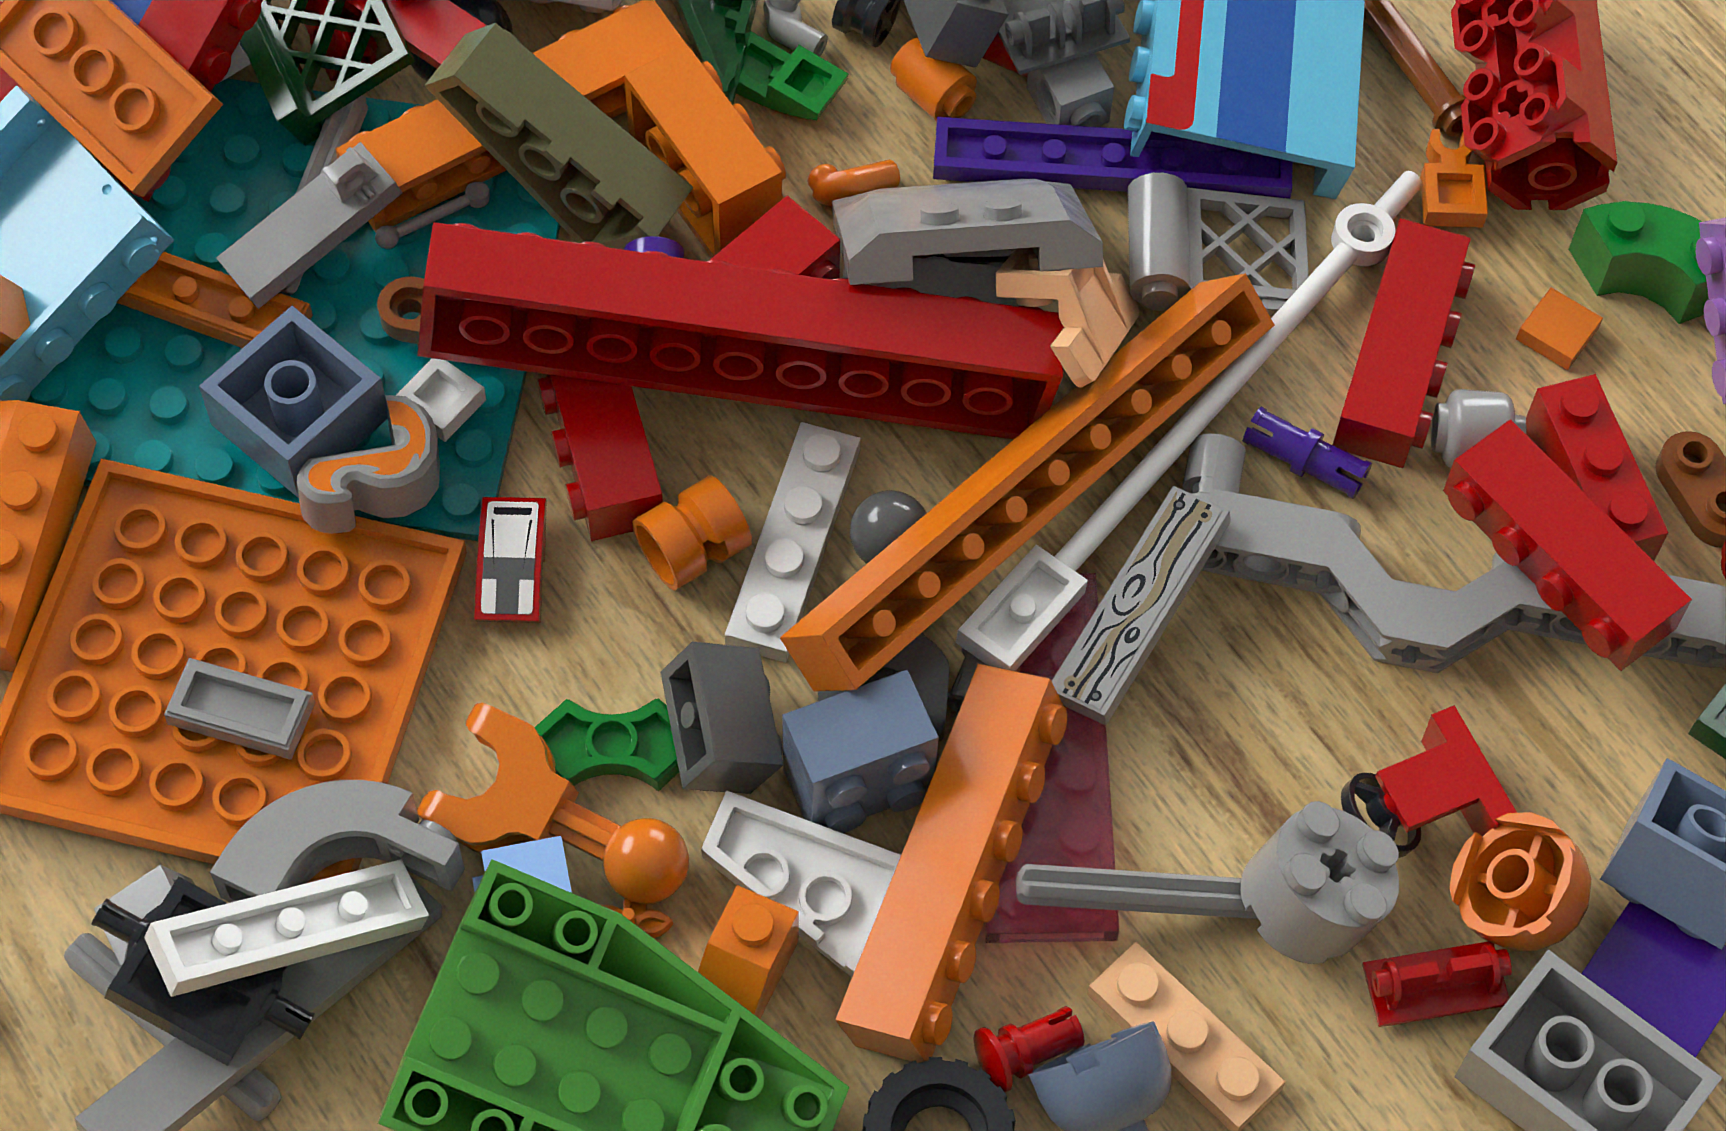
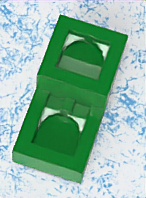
(786, 82)

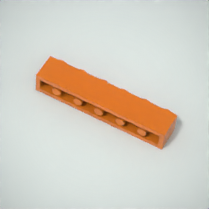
(438, 157)
(953, 865)

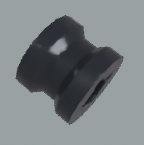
(867, 17)

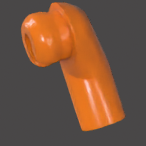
(832, 184)

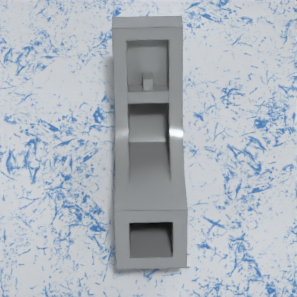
(330, 824)

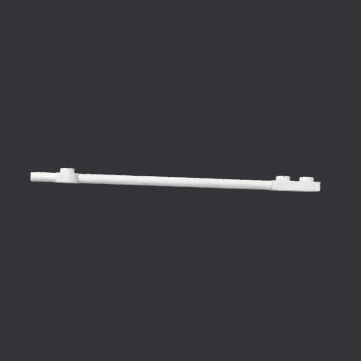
(1047, 586)

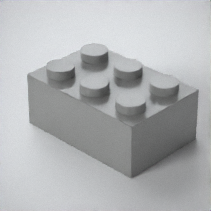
(1582, 1061)

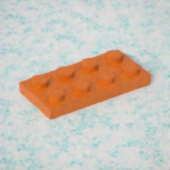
(105, 83)

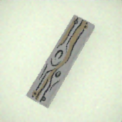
(1140, 604)

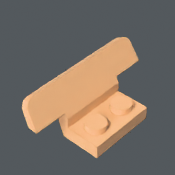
(1091, 307)

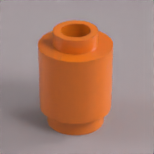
(933, 84)

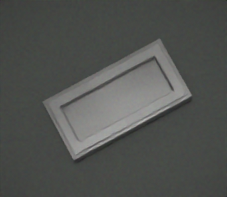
(239, 708)

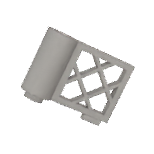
(1169, 236)

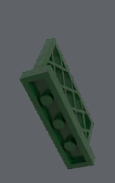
(290, 87)

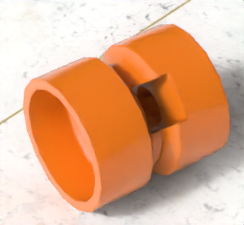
(687, 535)

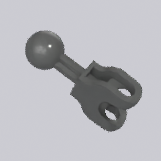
(873, 528)

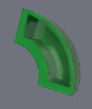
(1642, 253)

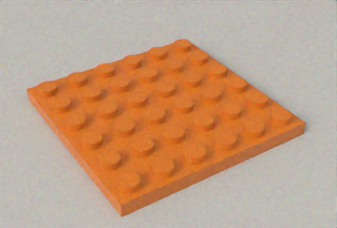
(234, 581)

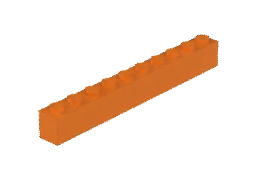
(1025, 486)

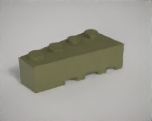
(556, 141)

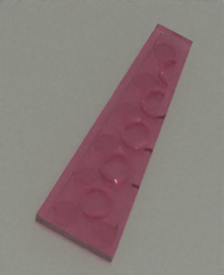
(1071, 817)

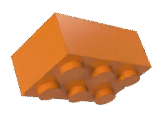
(693, 128)

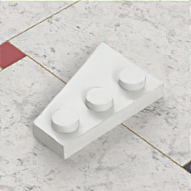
(807, 867)

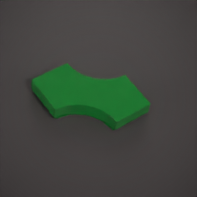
(611, 744)

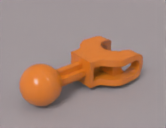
(531, 802)

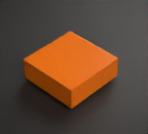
(1559, 328)

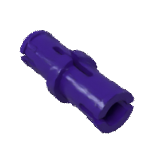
(1307, 452)

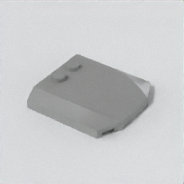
(891, 225)

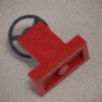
(1432, 785)

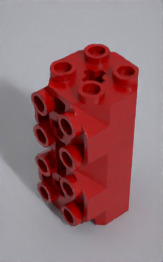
(1537, 99)

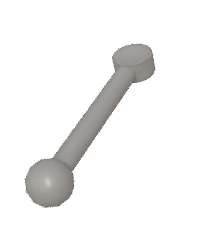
(476, 195)

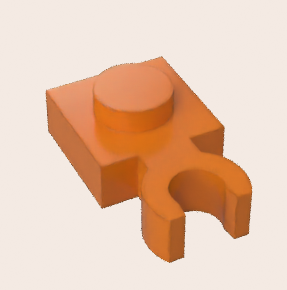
(1451, 187)

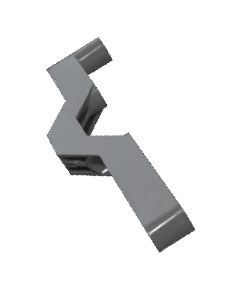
(1396, 618)

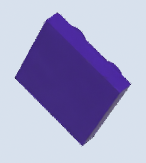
(1662, 975)

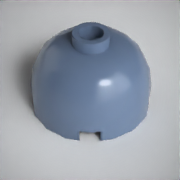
(1107, 1083)

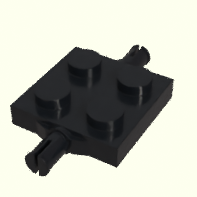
(207, 1018)

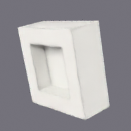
(445, 394)

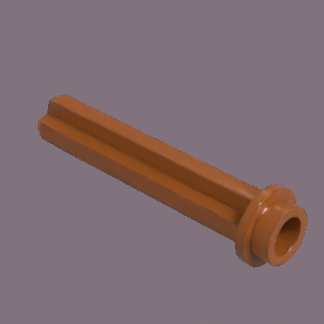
(1416, 64)

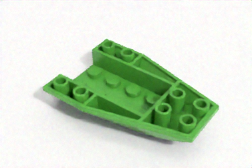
(590, 1025)

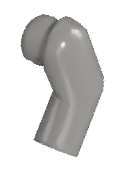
(786, 26)

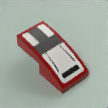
(510, 560)

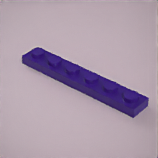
(1097, 158)

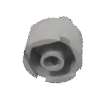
(1321, 883)

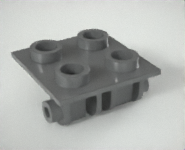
(1060, 30)

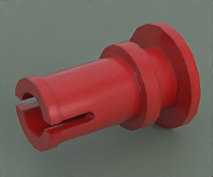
(1021, 1048)

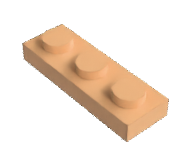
(1200, 1047)

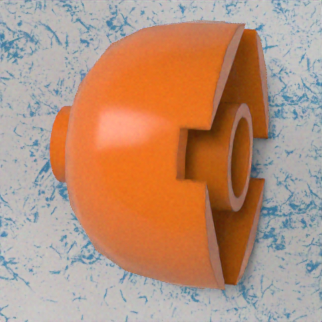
(1521, 883)

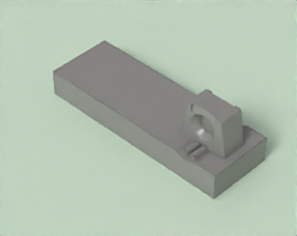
(309, 224)

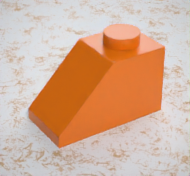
(750, 948)

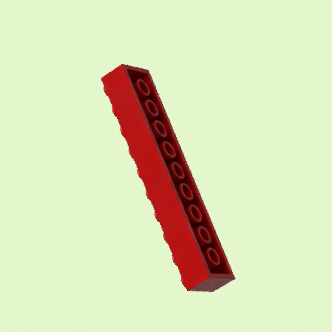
(736, 332)

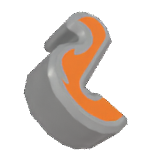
(375, 480)

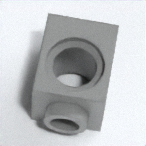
(1073, 92)

